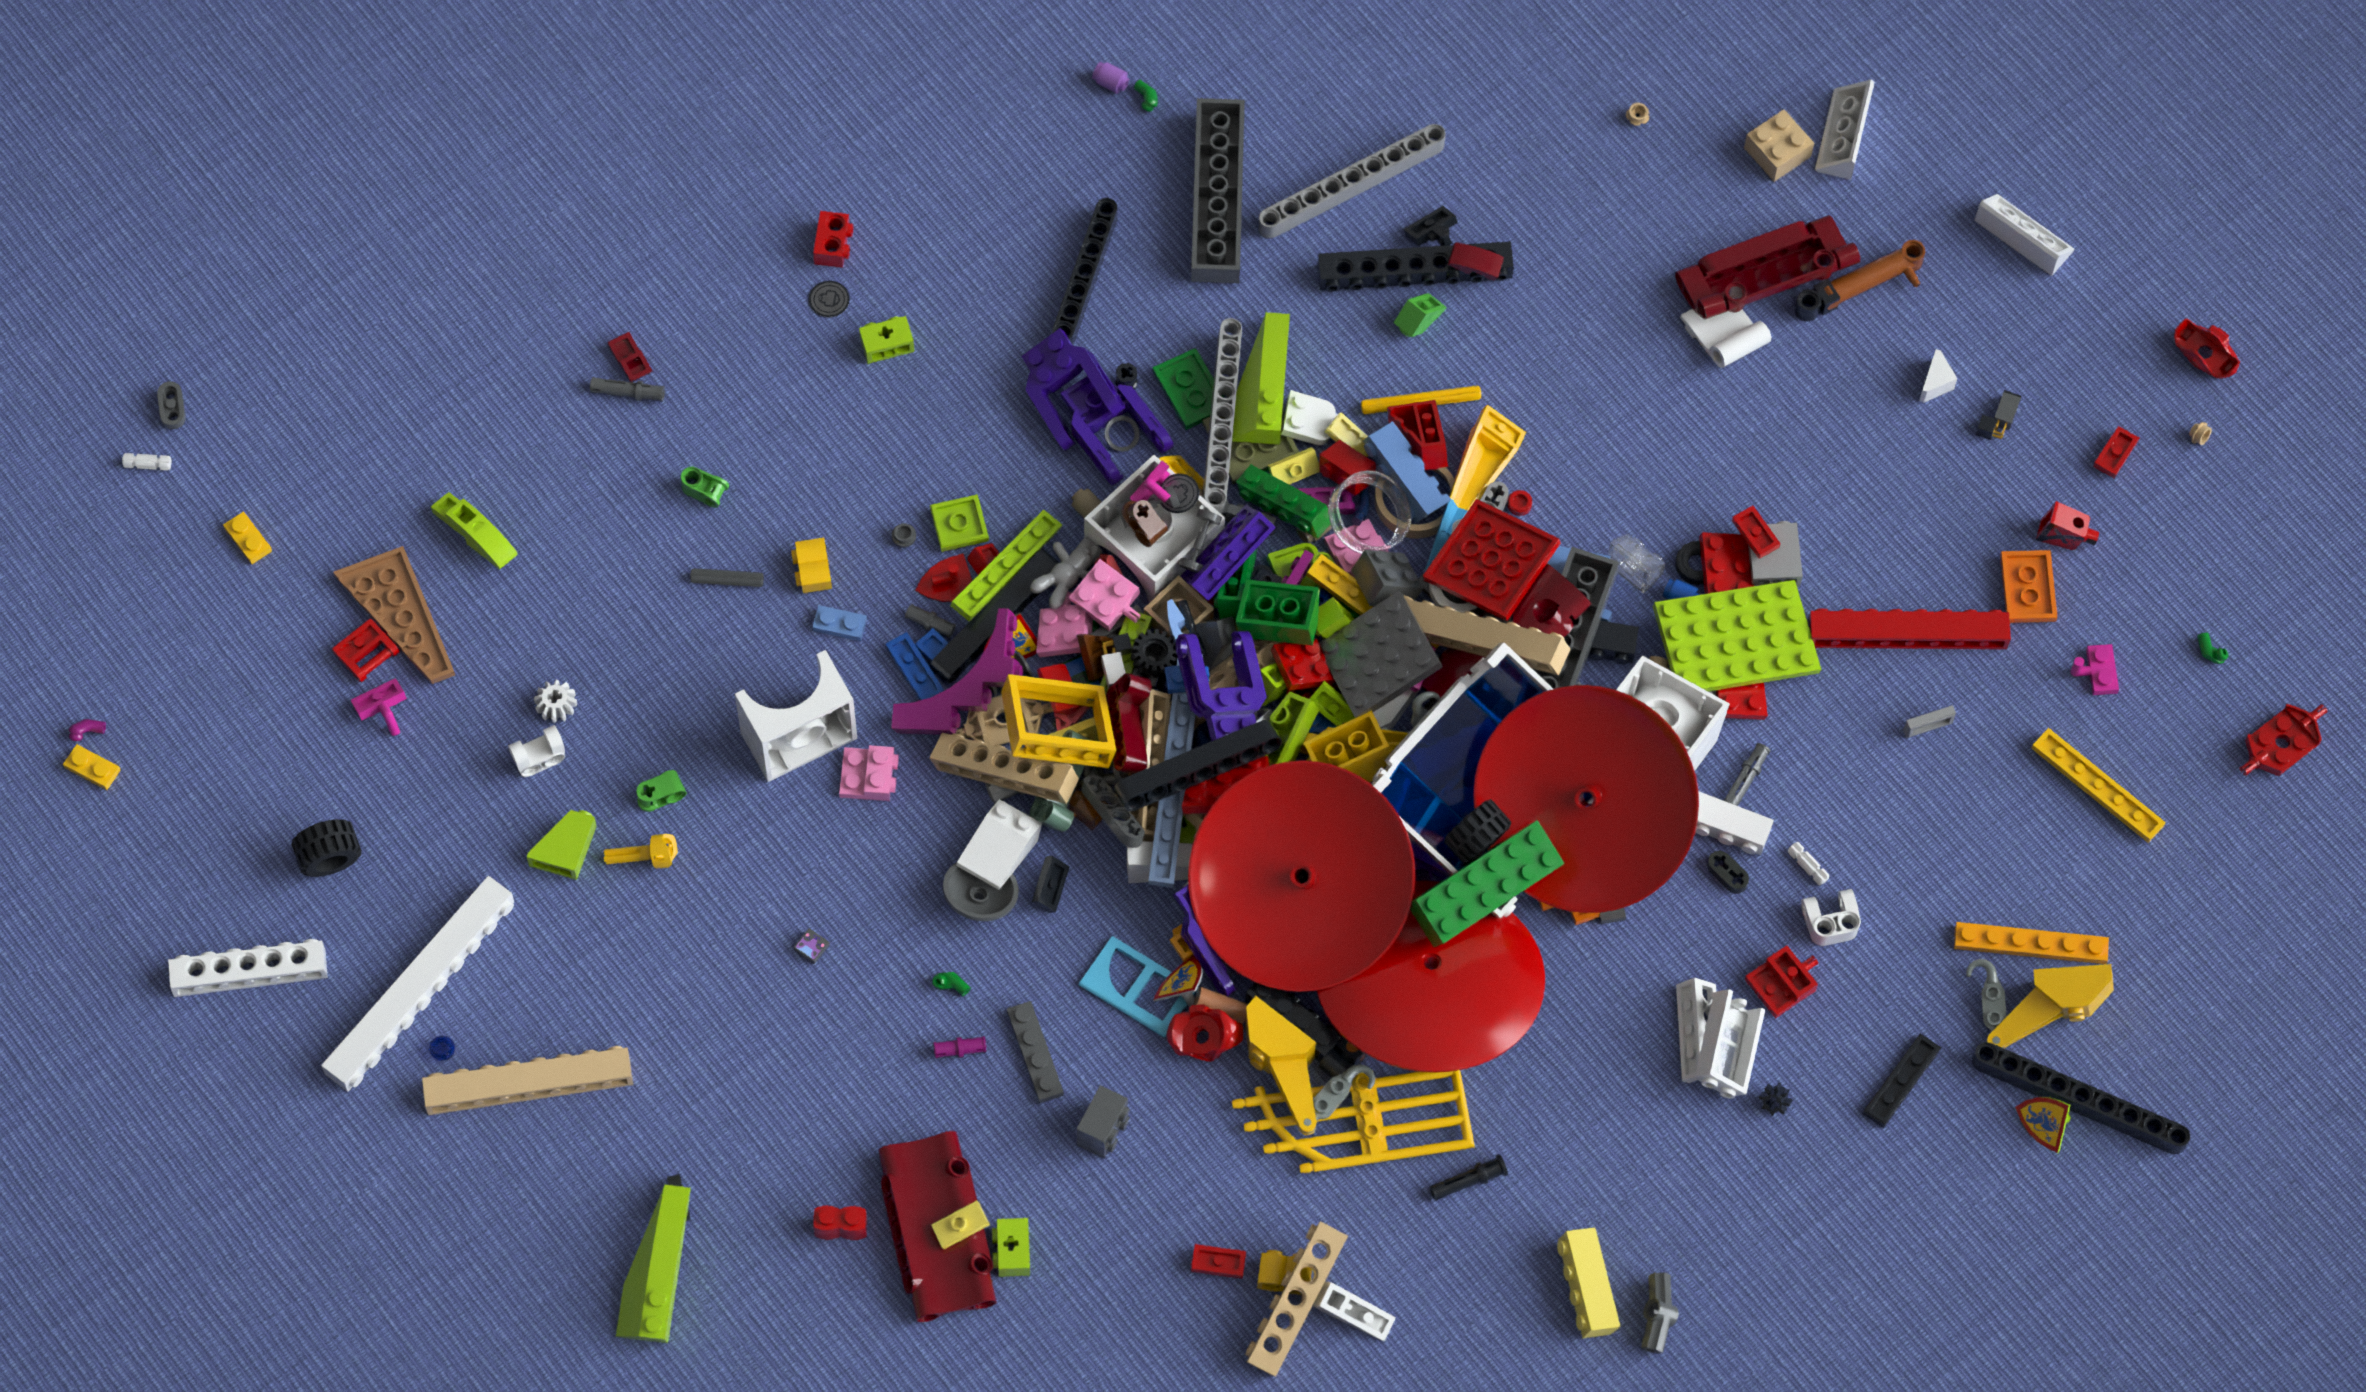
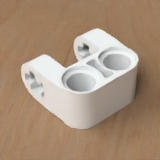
(538, 753)
(1832, 922)

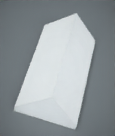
(1844, 129)
(2023, 233)

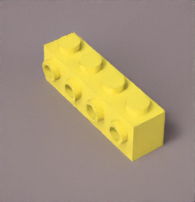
(1588, 1283)

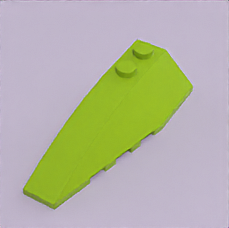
(1262, 384)
(653, 1276)

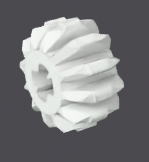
(547, 697)

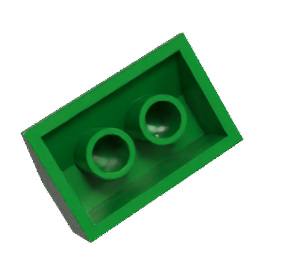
(1279, 612)

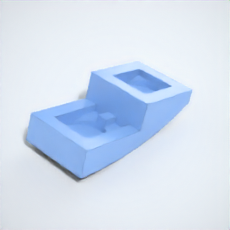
(1175, 620)

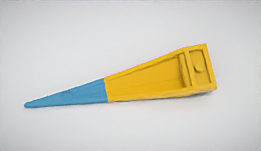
(1486, 454)

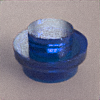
(442, 1048)

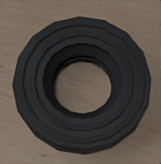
(1682, 567)

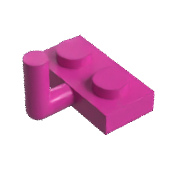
(1150, 486)
(2100, 669)
(380, 700)

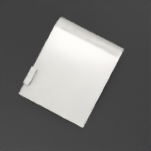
(1727, 335)

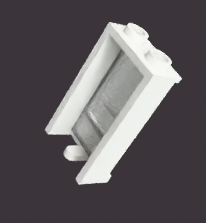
(1729, 1045)

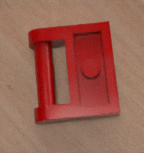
(360, 644)

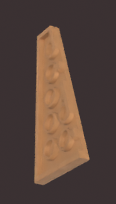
(394, 600)

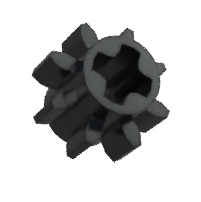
(1775, 1099)

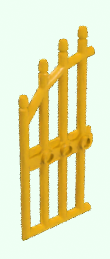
(1369, 1122)

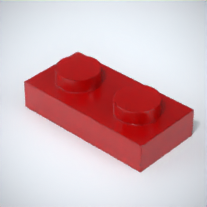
(2116, 452)
(1756, 532)
(1218, 1261)

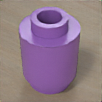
(1110, 77)

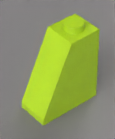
(565, 845)

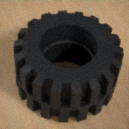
(1477, 831)
(326, 848)

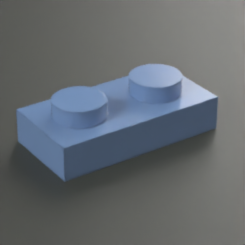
(839, 623)

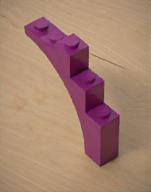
(971, 693)

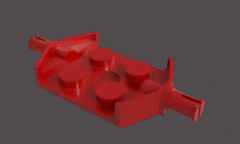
(2294, 726)

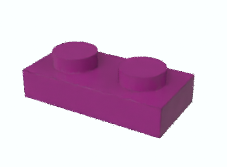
(1300, 567)

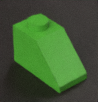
(1418, 314)

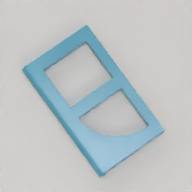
(1098, 983)

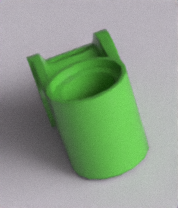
(707, 489)
(661, 790)

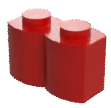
(835, 1223)

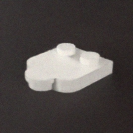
(1307, 418)

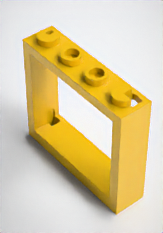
(1055, 747)

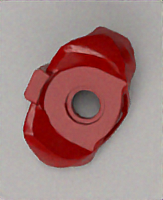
(2191, 337)
(1222, 1031)

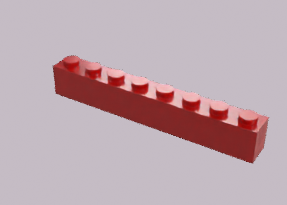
(1909, 629)

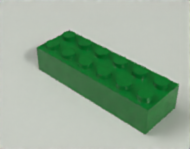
(1485, 883)

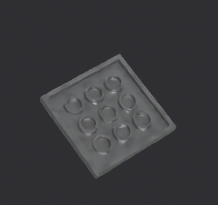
(1379, 655)

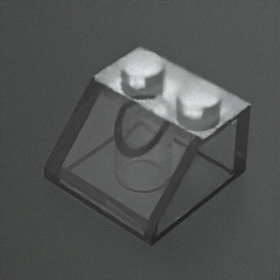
(1636, 562)

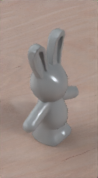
(1066, 574)

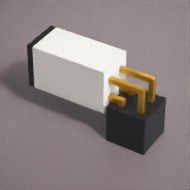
(1113, 663)

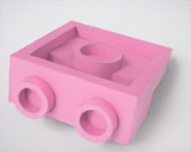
(1345, 557)
(868, 773)

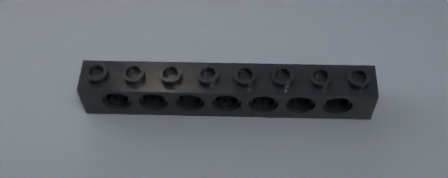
(1402, 260)

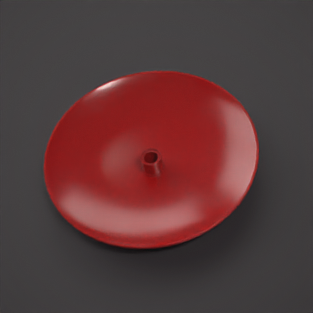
(1639, 783)
(1250, 863)
(1449, 1017)

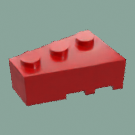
(1423, 430)

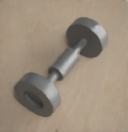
(1173, 498)
(1208, 517)

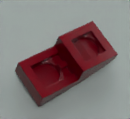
(1475, 259)
(629, 357)

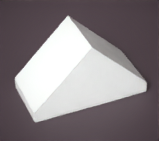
(1939, 378)

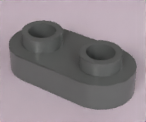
(171, 407)

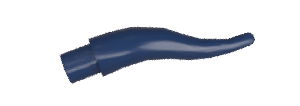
(1363, 507)

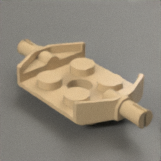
(986, 728)

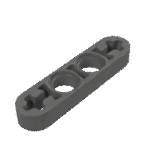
(1127, 831)

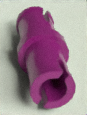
(959, 1047)

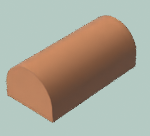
(1232, 1007)

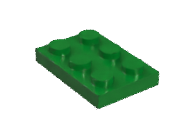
(1187, 387)

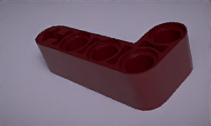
(1125, 717)

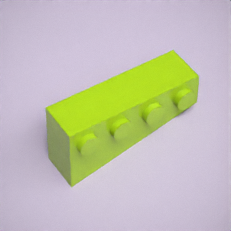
(1292, 723)

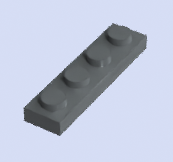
(1035, 1052)

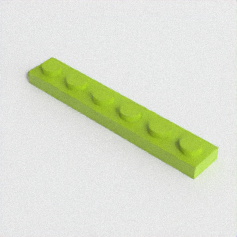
(1006, 565)

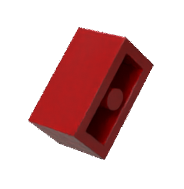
(1342, 461)

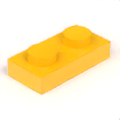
(247, 538)
(91, 767)

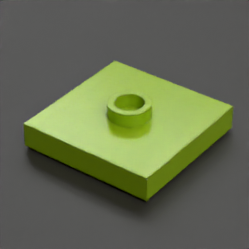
(959, 523)

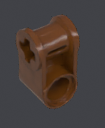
(1144, 521)

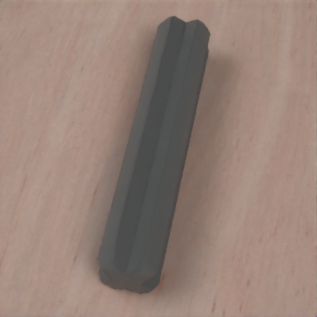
(727, 577)

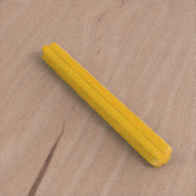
(1441, 396)

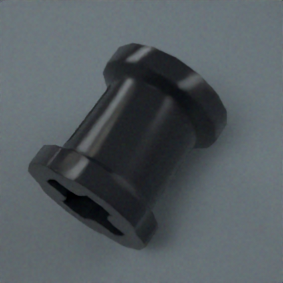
(1126, 375)

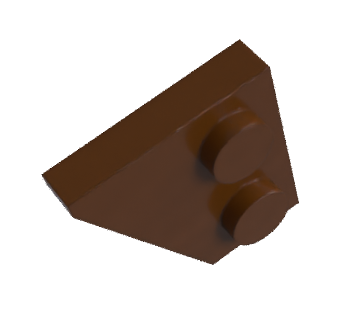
(1092, 652)

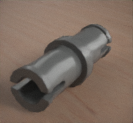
(930, 620)

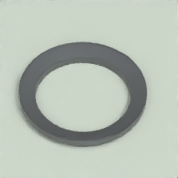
(1135, 428)

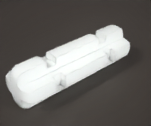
(146, 461)
(1808, 863)

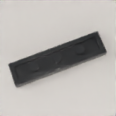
(1901, 1080)

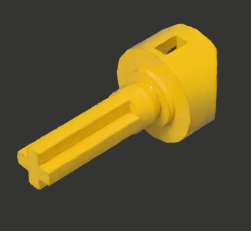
(657, 851)

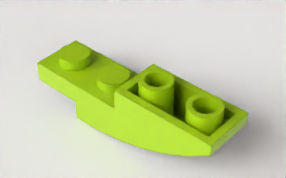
(475, 528)

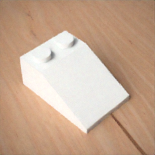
(1000, 844)

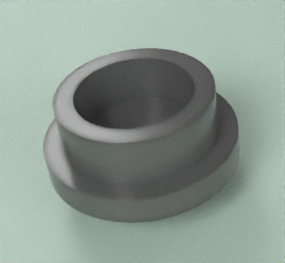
(903, 535)

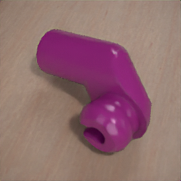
(86, 725)

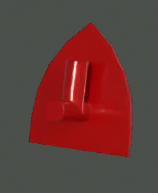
(945, 579)

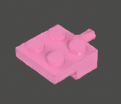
(1106, 595)
(1060, 629)

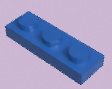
(914, 667)

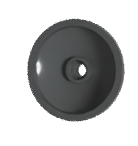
(963, 888)

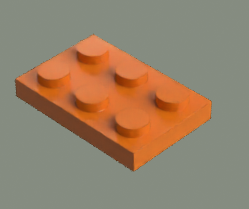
(2028, 586)

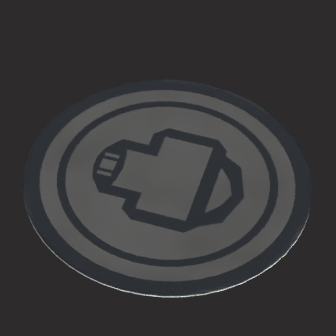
(829, 298)
(1186, 491)

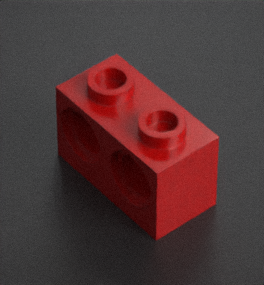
(830, 239)

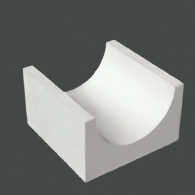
(1156, 564)
(1685, 706)
(802, 733)

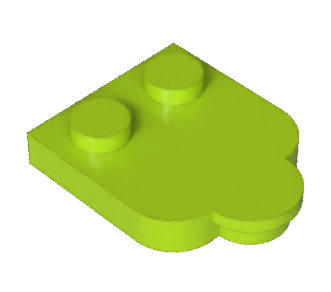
(1282, 560)

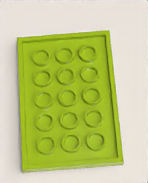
(1738, 636)

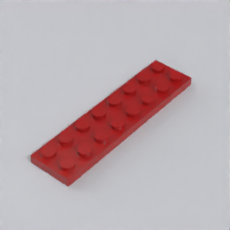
(1724, 569)

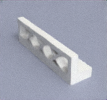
(1691, 1022)

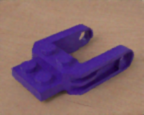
(1055, 364)
(1092, 415)
(1223, 708)
(1201, 948)

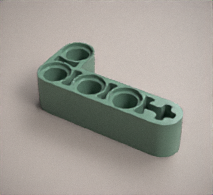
(1053, 813)

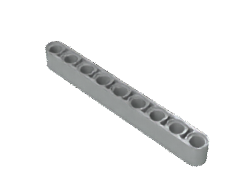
(1346, 190)
(1222, 407)

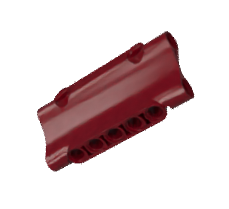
(918, 1193)

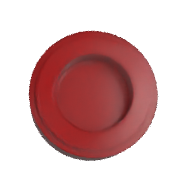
(1519, 503)

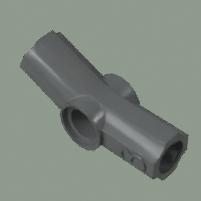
(1659, 1313)

